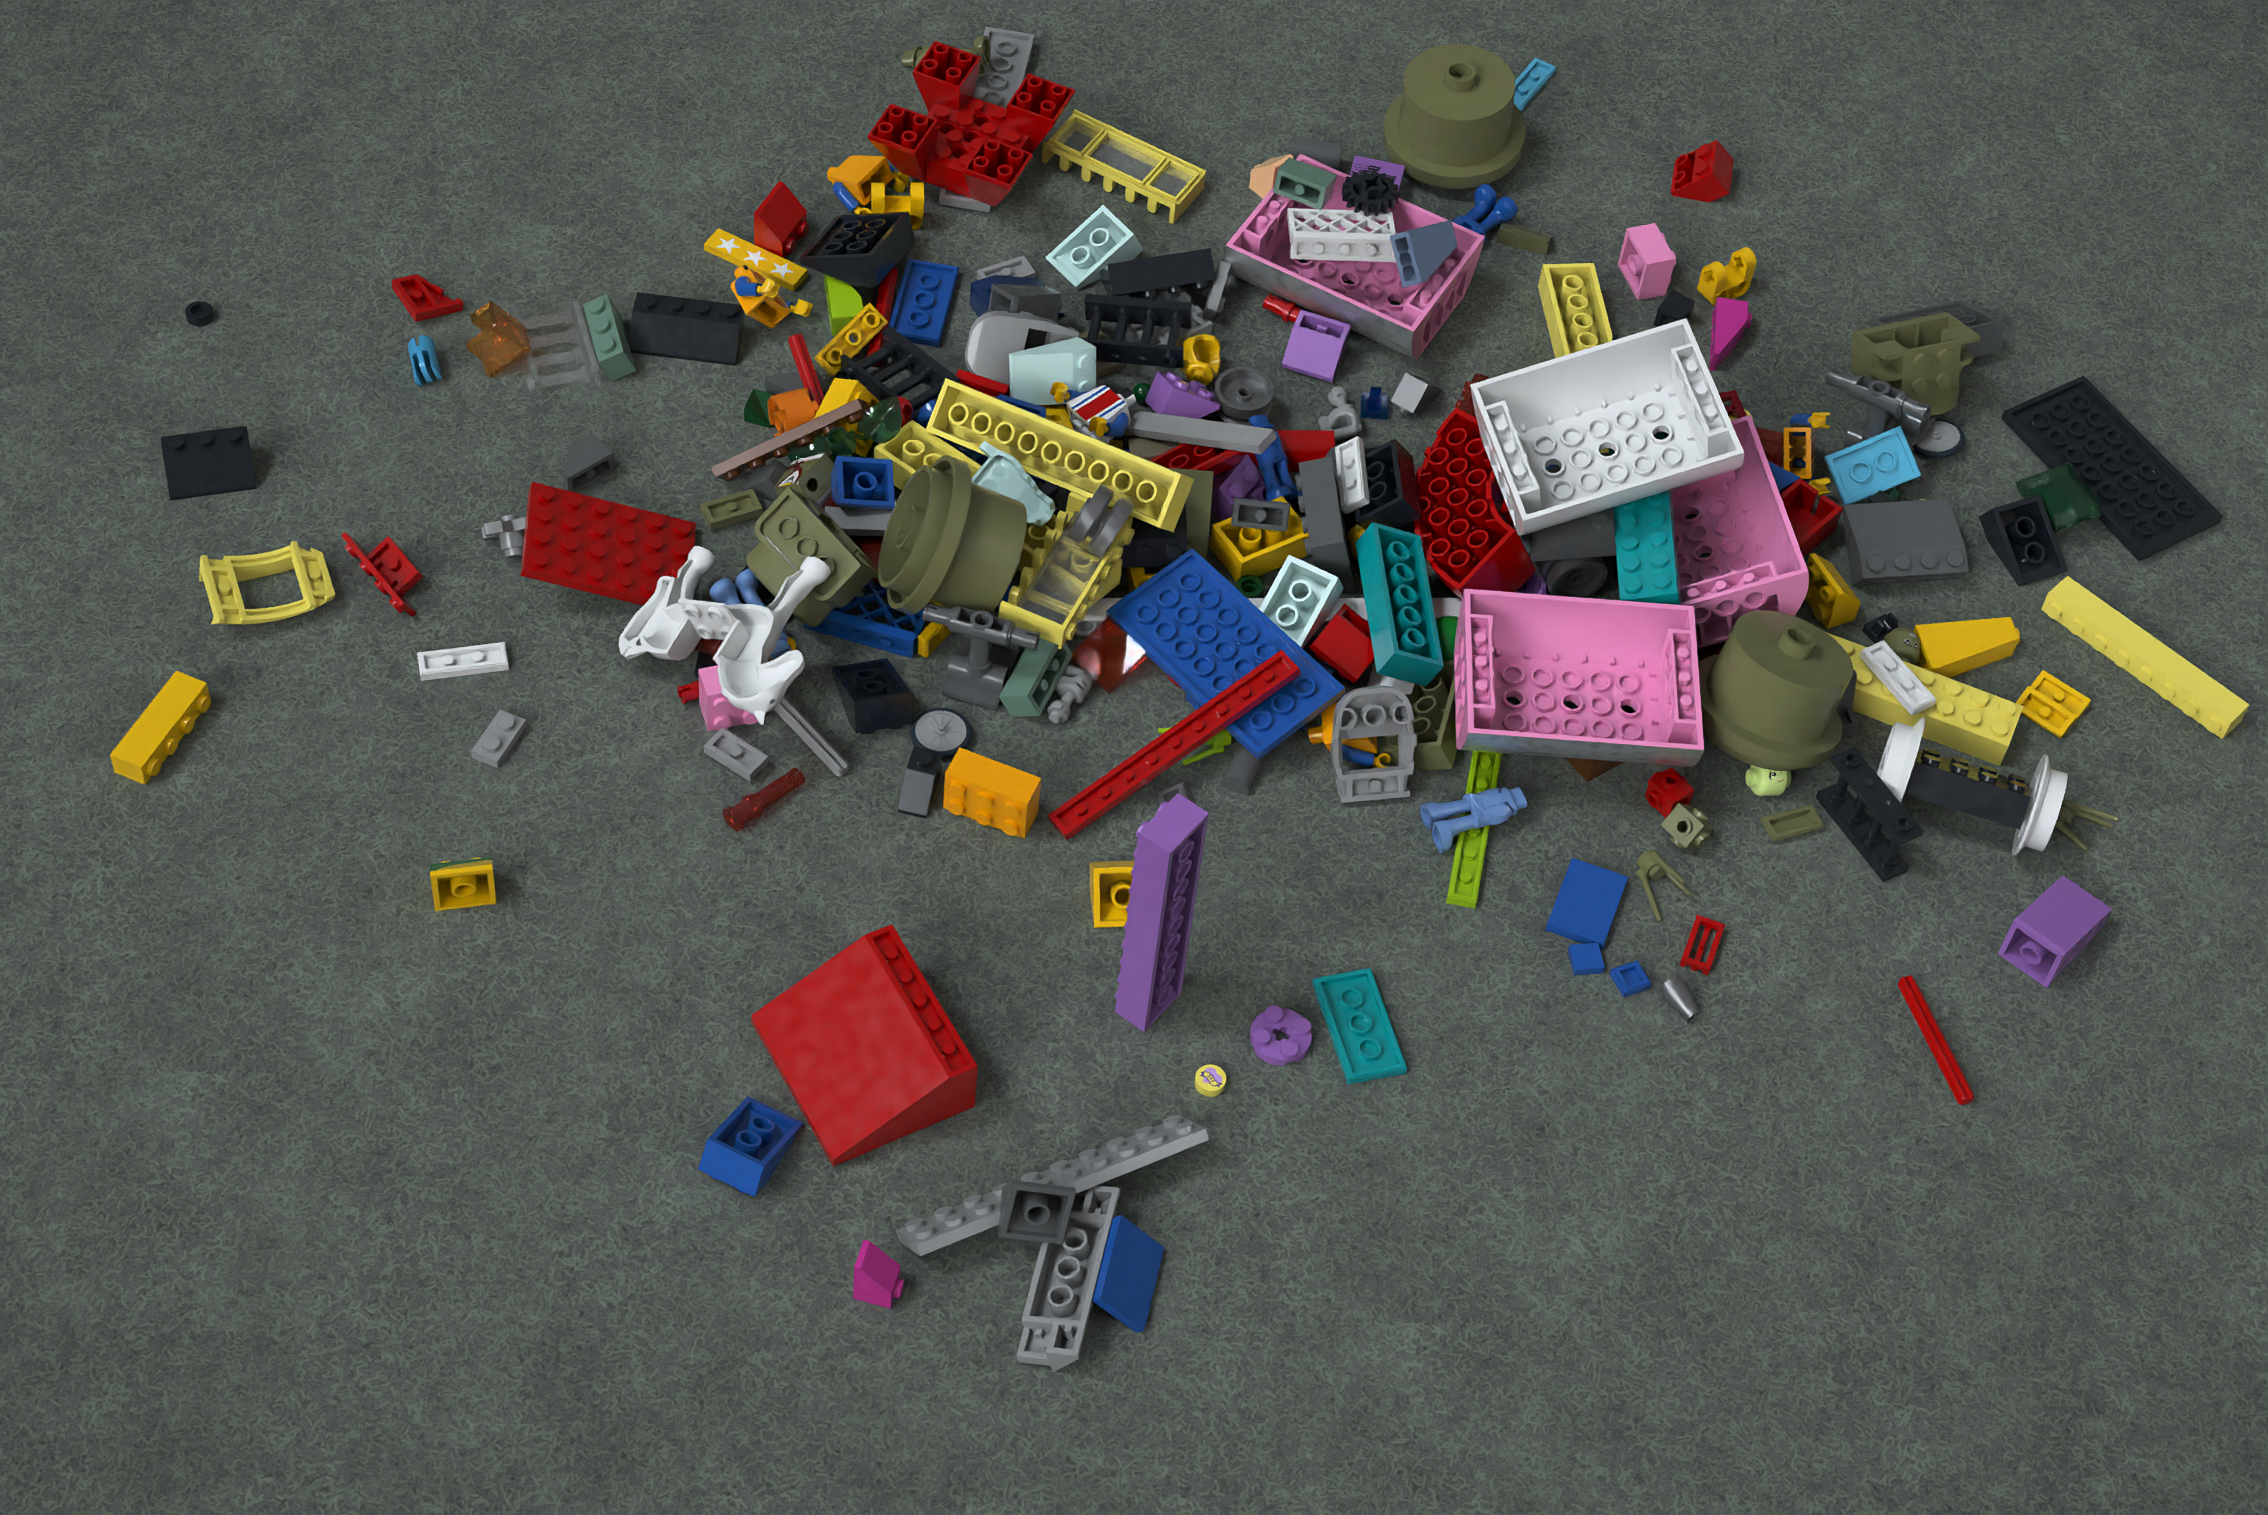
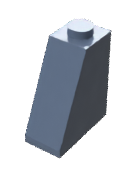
(1422, 251)

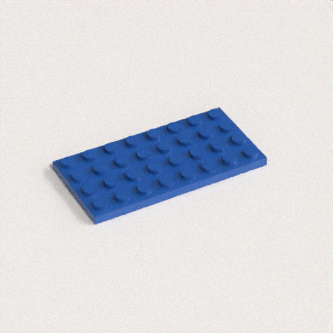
(1213, 637)

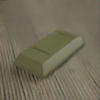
(1792, 823)

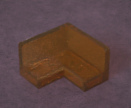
(500, 342)

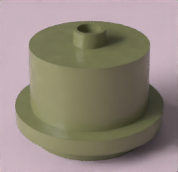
(1455, 118)
(950, 541)
(1775, 692)

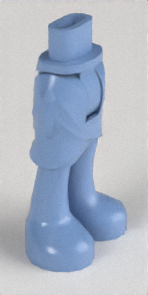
(746, 588)
(1486, 808)

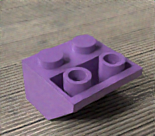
(1316, 346)
(1179, 398)
(1239, 482)

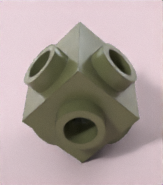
(1688, 826)

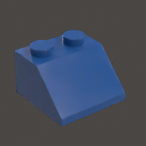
(863, 482)

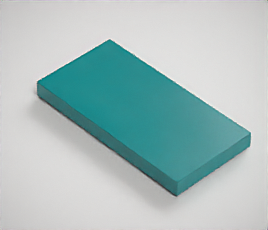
(1359, 1026)

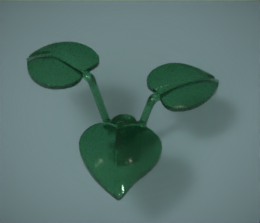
(880, 424)

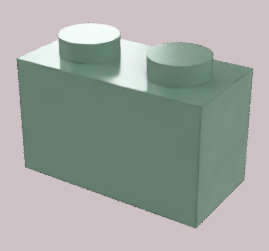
(1304, 183)

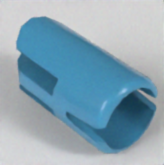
(424, 360)

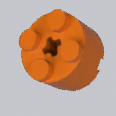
(791, 409)

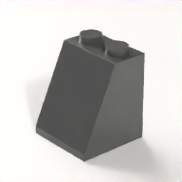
(1037, 300)

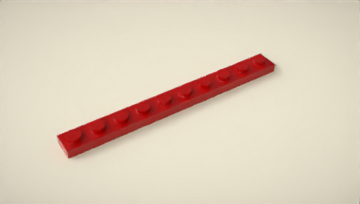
(1173, 745)

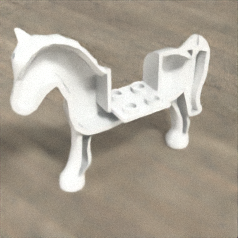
(674, 624)

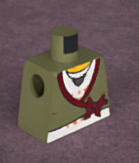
(808, 476)

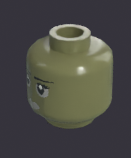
(1905, 644)

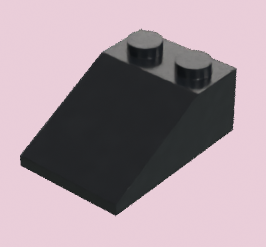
(2024, 540)
(873, 696)

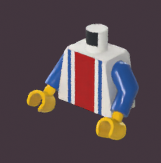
(1098, 411)

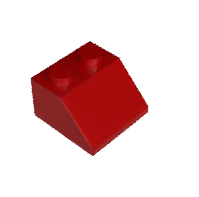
(780, 222)

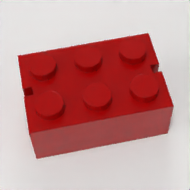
(1809, 528)

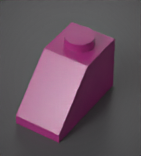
(876, 1276)

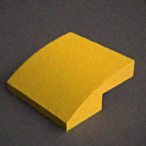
(2052, 704)

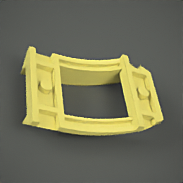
(224, 593)

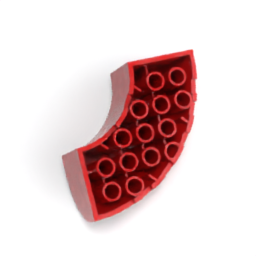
(1461, 516)

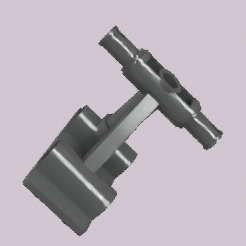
(1882, 400)
(985, 654)

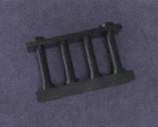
(1142, 312)
(908, 358)
(1857, 825)

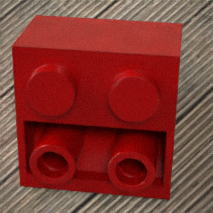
(1703, 173)
(1345, 644)

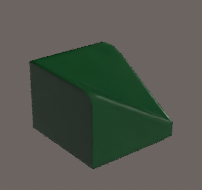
(757, 409)

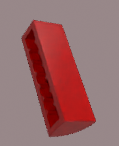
(1302, 446)

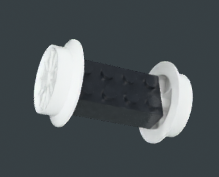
(1974, 790)

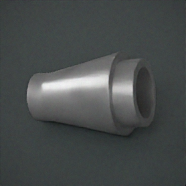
(1679, 997)

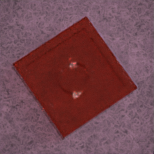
(1109, 655)

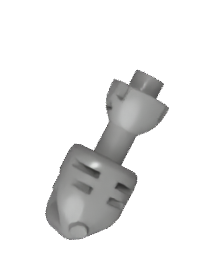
(1343, 418)
(1072, 687)

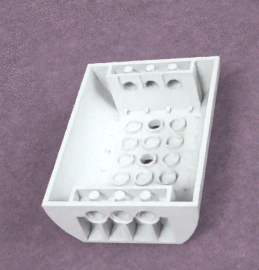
(1598, 401)

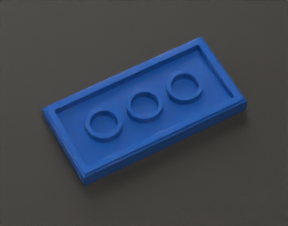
(924, 301)

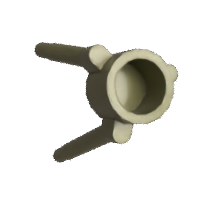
(2070, 810)
(1654, 867)

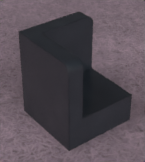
(1676, 307)

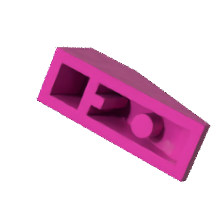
(1728, 325)

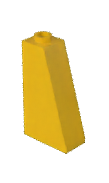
(1965, 645)

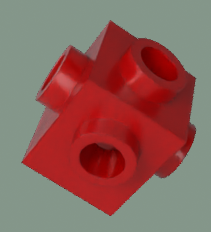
(1668, 790)

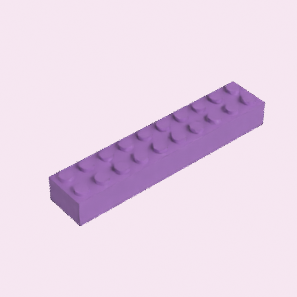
(1160, 910)

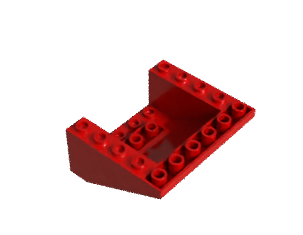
(867, 1048)

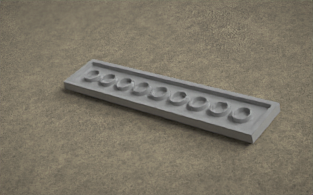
(1001, 80)
(1088, 1170)

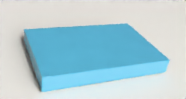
(1872, 466)

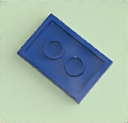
(1586, 903)
(1128, 1274)

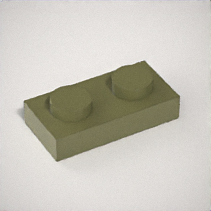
(731, 509)

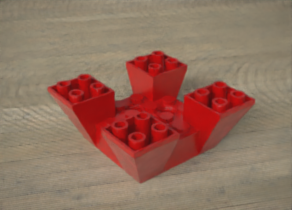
(965, 140)

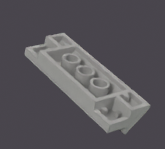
(1066, 1282)

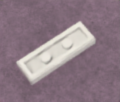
(1352, 475)
(462, 661)
(1897, 677)

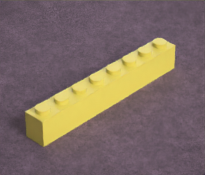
(2145, 657)

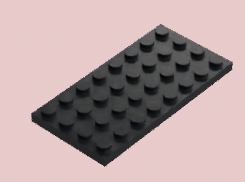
(2139, 490)

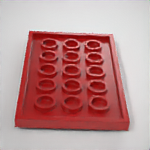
(601, 544)

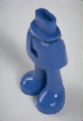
(1485, 202)

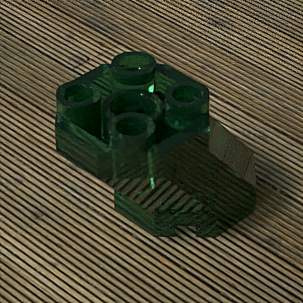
(2063, 496)

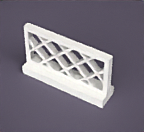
(1339, 245)

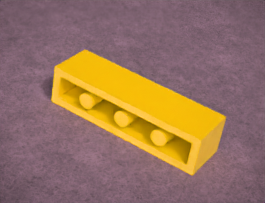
(160, 728)

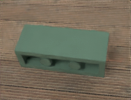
(609, 337)
(1034, 679)

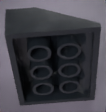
(860, 247)

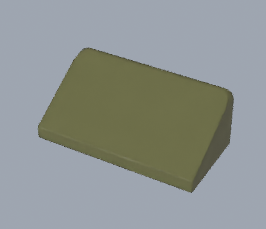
(1523, 238)

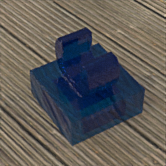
(1374, 404)

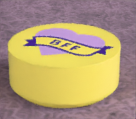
(1210, 1080)

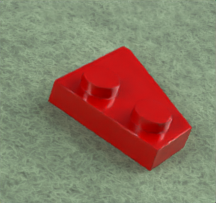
(424, 299)

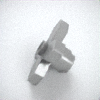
(510, 533)

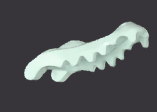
(1007, 476)

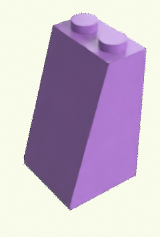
(2053, 930)

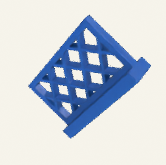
(867, 632)

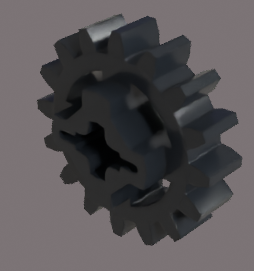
(1370, 192)

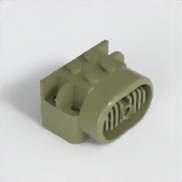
(1916, 357)
(798, 529)

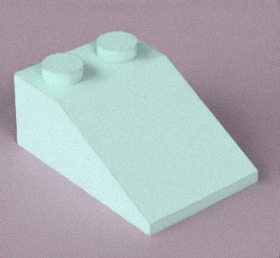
(1093, 246)
(1037, 368)
(1301, 599)

